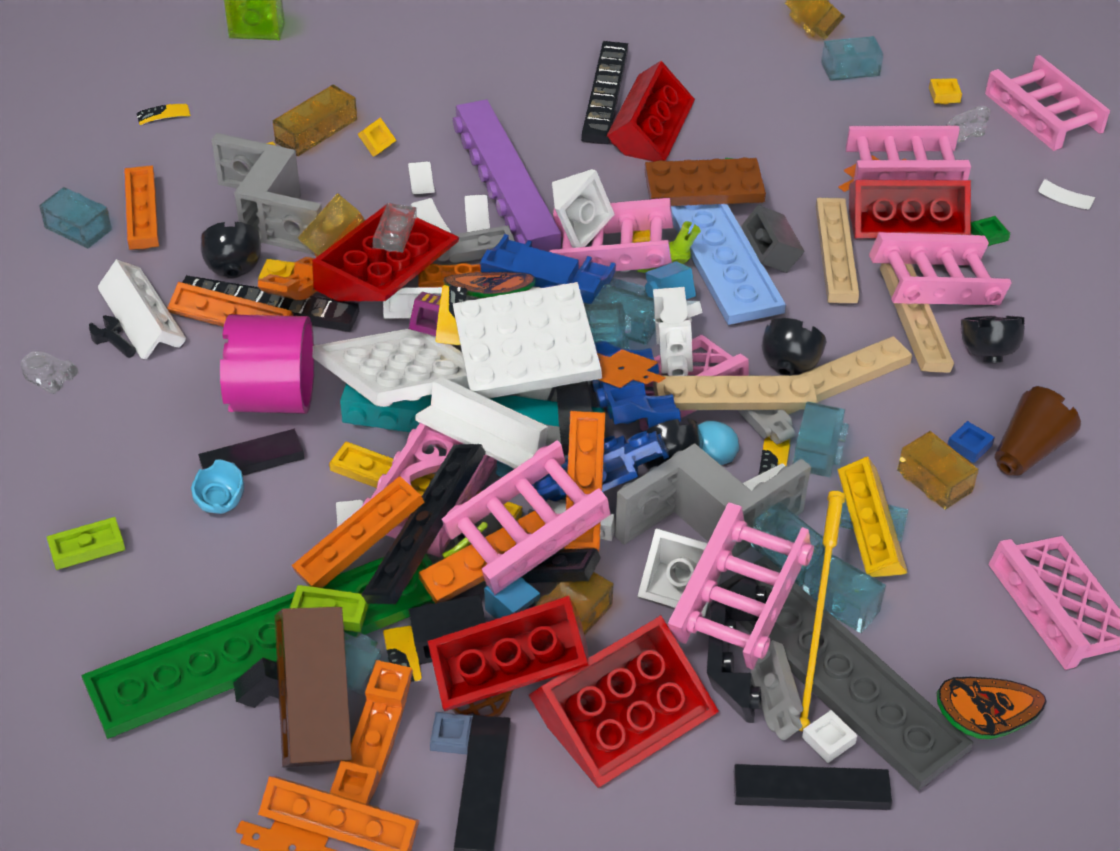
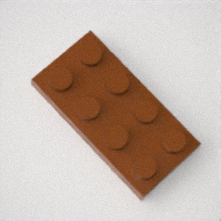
(706, 181)

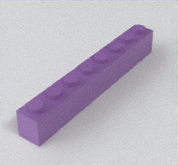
(505, 176)

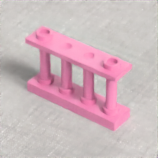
(1041, 119)
(906, 138)
(628, 217)
(939, 250)
(529, 548)
(719, 558)

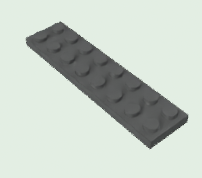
(864, 689)

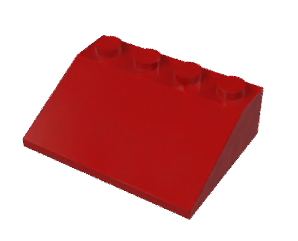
(363, 273)
(625, 702)

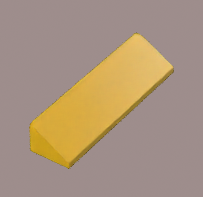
(871, 519)

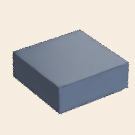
(451, 733)

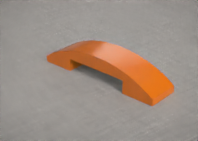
(296, 286)
(374, 733)

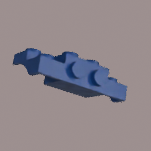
(547, 267)
(630, 401)
(619, 462)

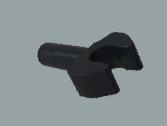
(111, 334)

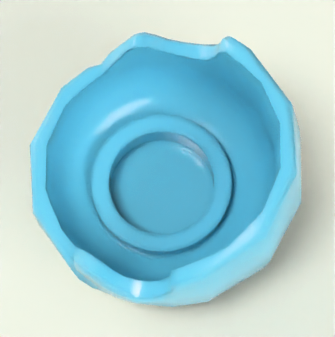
(719, 441)
(218, 487)

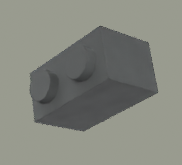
(772, 238)

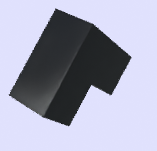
(257, 683)

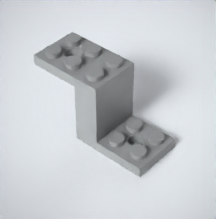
(266, 190)
(699, 492)

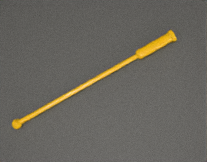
(830, 537)

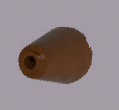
(1035, 430)

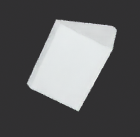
(581, 206)
(670, 568)

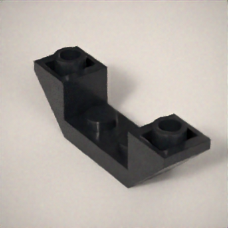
(734, 688)

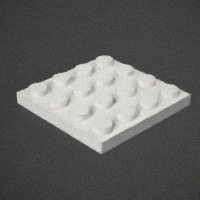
(526, 341)
(392, 364)

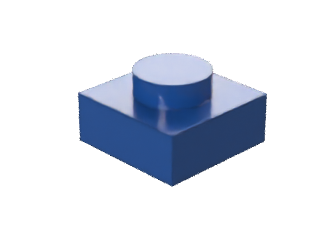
(971, 441)

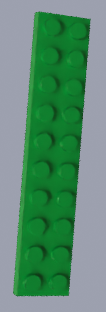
(215, 656)

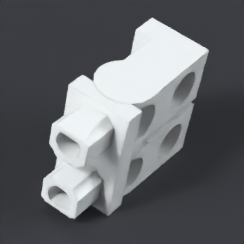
(673, 331)

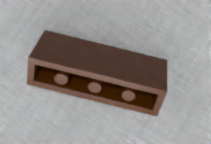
(312, 686)

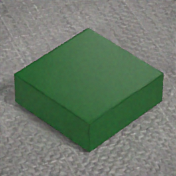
(990, 228)

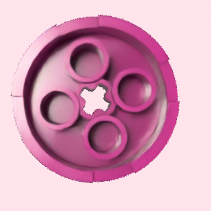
(267, 364)

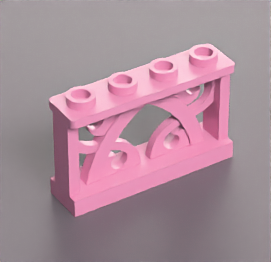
(414, 463)

